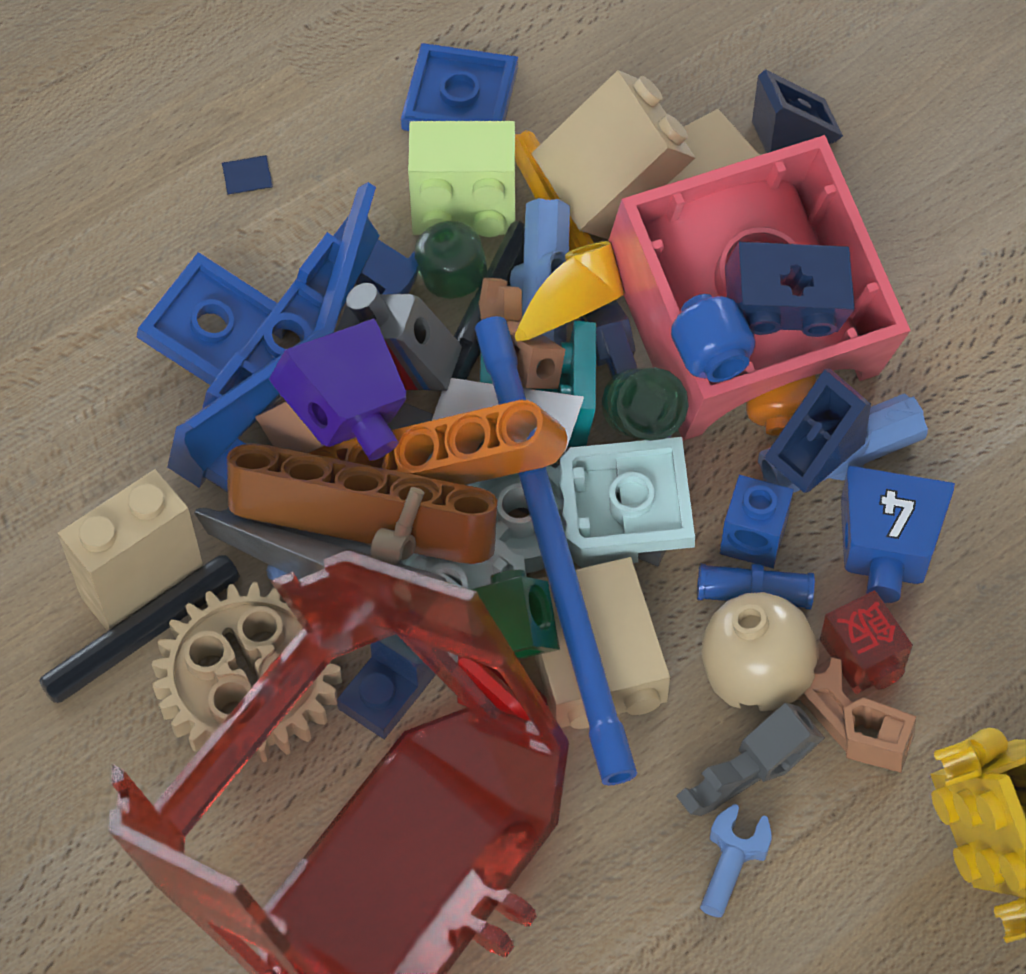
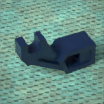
(613, 337)

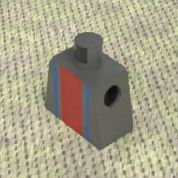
(414, 335)

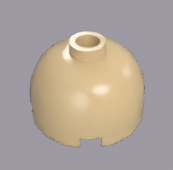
(759, 651)

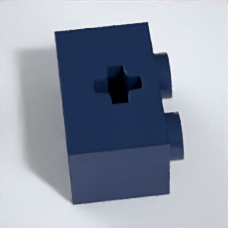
(791, 287)

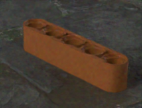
(358, 500)

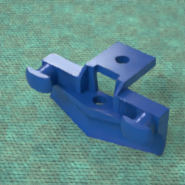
(244, 353)

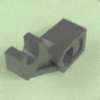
(765, 755)

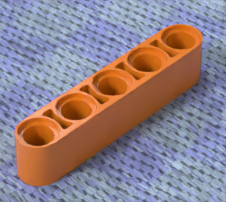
(455, 444)

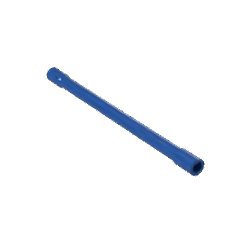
(605, 729)

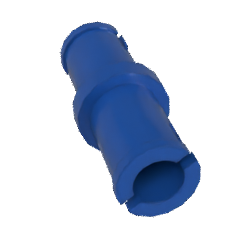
(729, 582)

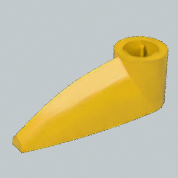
(574, 289)

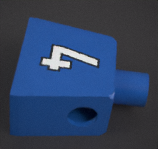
(891, 527)

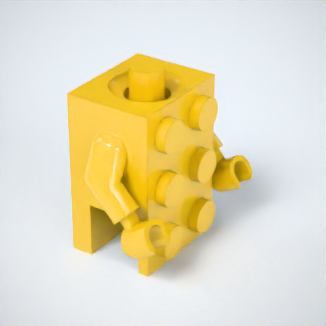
(985, 806)

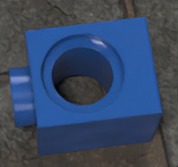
(756, 521)

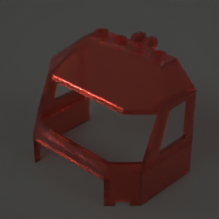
(425, 836)

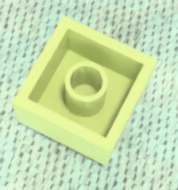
(462, 174)

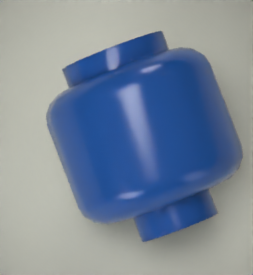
(713, 337)

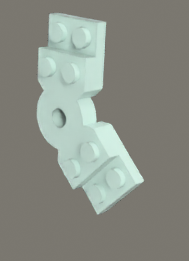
(610, 504)

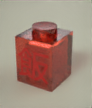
(867, 643)

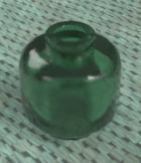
(451, 259)

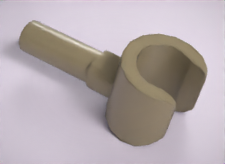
(398, 545)

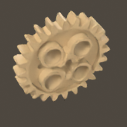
(198, 693)

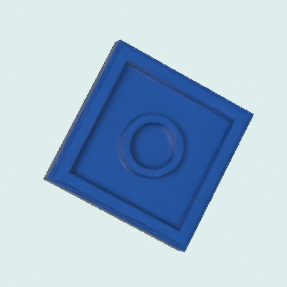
(459, 85)

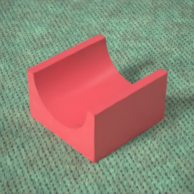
(682, 235)

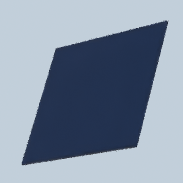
(247, 174)

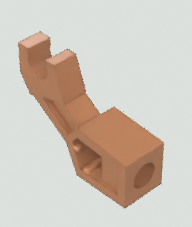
(506, 302)
(841, 717)

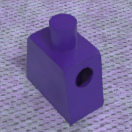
(344, 387)

